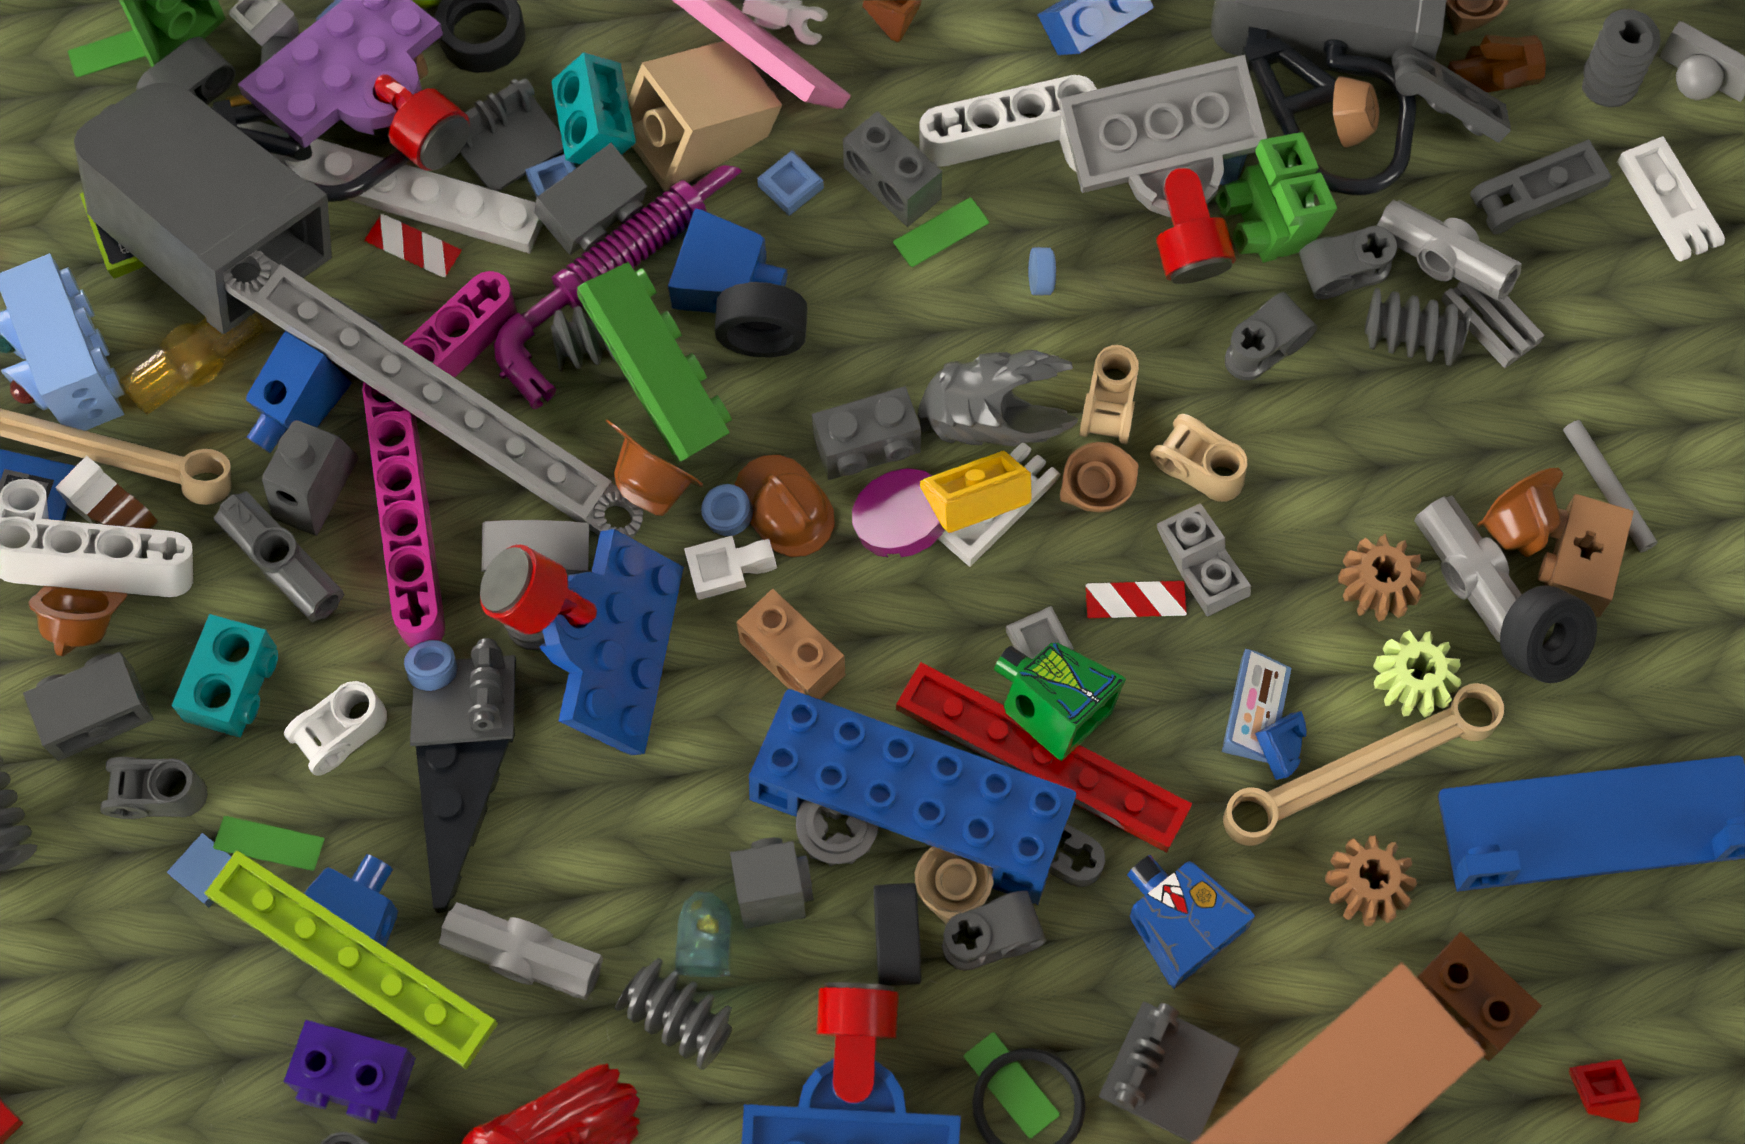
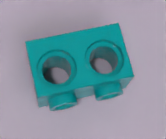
(592, 108)
(212, 674)

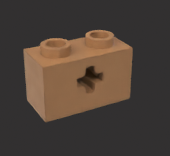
(1602, 535)

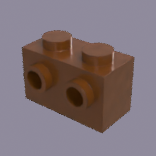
(1478, 994)

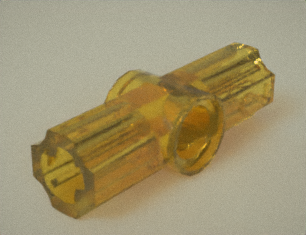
(185, 358)

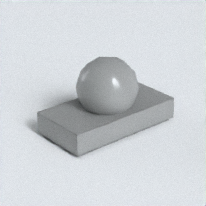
(265, 19)
(1704, 64)

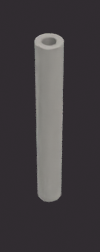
(1608, 483)

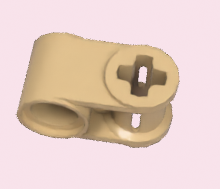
(1110, 402)
(1194, 452)

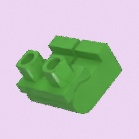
(1278, 199)

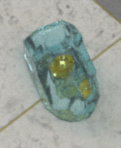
(704, 937)

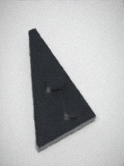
(454, 802)

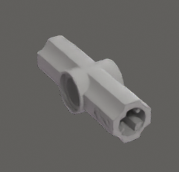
(1450, 250)
(1469, 563)
(521, 951)

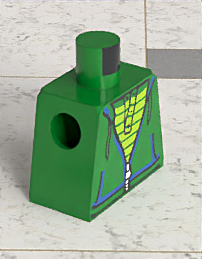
(1058, 695)

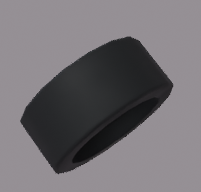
(482, 56)
(761, 319)
(897, 934)

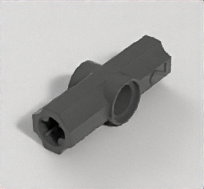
(296, 574)

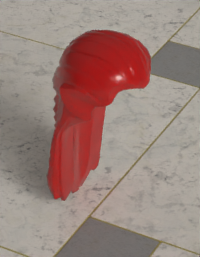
(580, 1111)

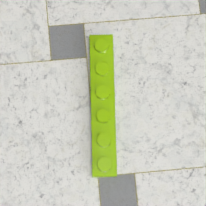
(351, 959)

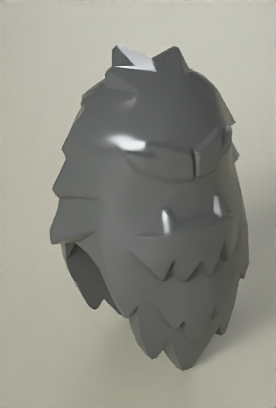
(977, 402)

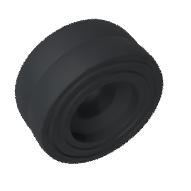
(1528, 623)

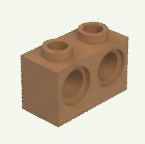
(790, 647)

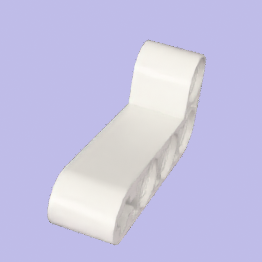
(943, 125)
(87, 553)

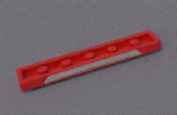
(1098, 782)

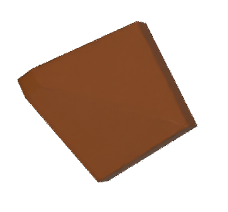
(893, 15)

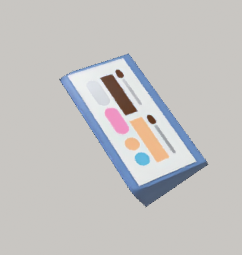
(1255, 703)

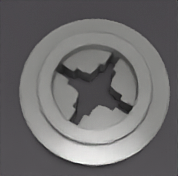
(839, 849)

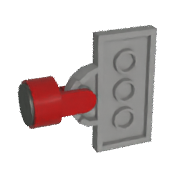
(1170, 147)

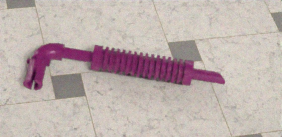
(630, 244)

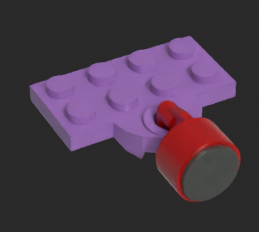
(362, 71)

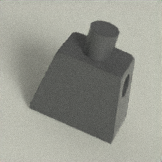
(307, 468)

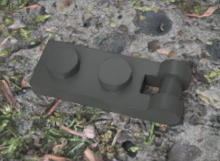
(1450, 93)
(1541, 186)

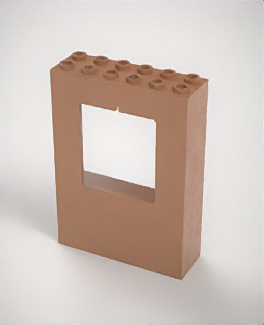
(1359, 1074)

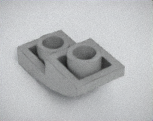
(558, 540)
(1202, 559)

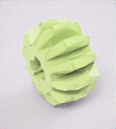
(1397, 671)

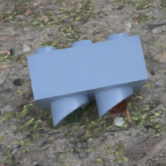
(63, 352)

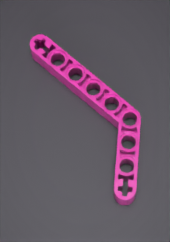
(481, 310)

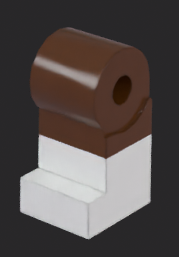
(102, 499)

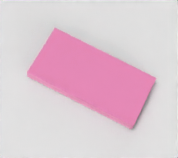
(766, 52)

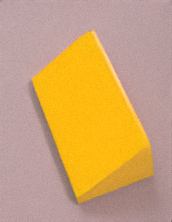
(978, 490)

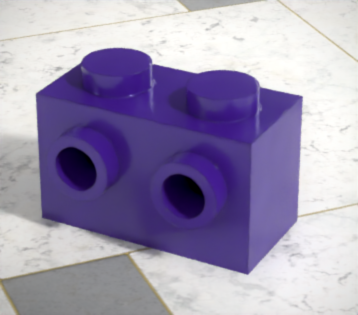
(349, 1071)

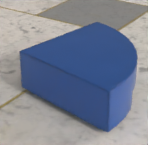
(1283, 743)

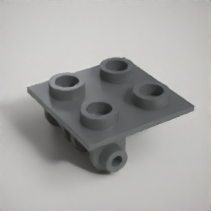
(509, 136)
(473, 705)
(1169, 1072)

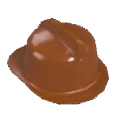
(649, 479)
(787, 505)
(1525, 513)
(74, 616)

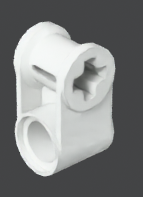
(334, 728)

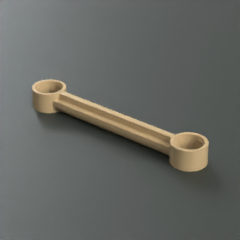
(126, 455)
(1364, 763)

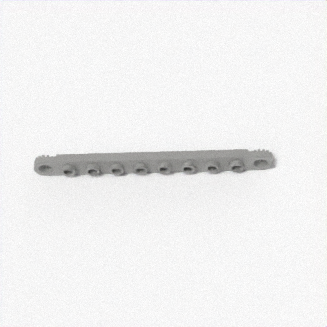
(431, 394)

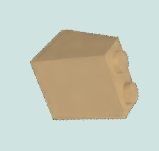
(698, 111)

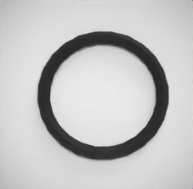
(1025, 1054)

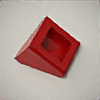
(1607, 1090)

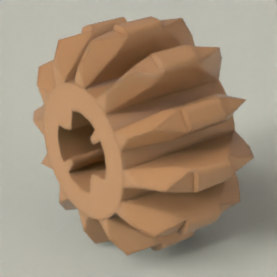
(1397, 591)
(1384, 870)

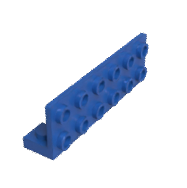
(912, 789)
(1595, 823)

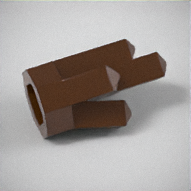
(1503, 63)

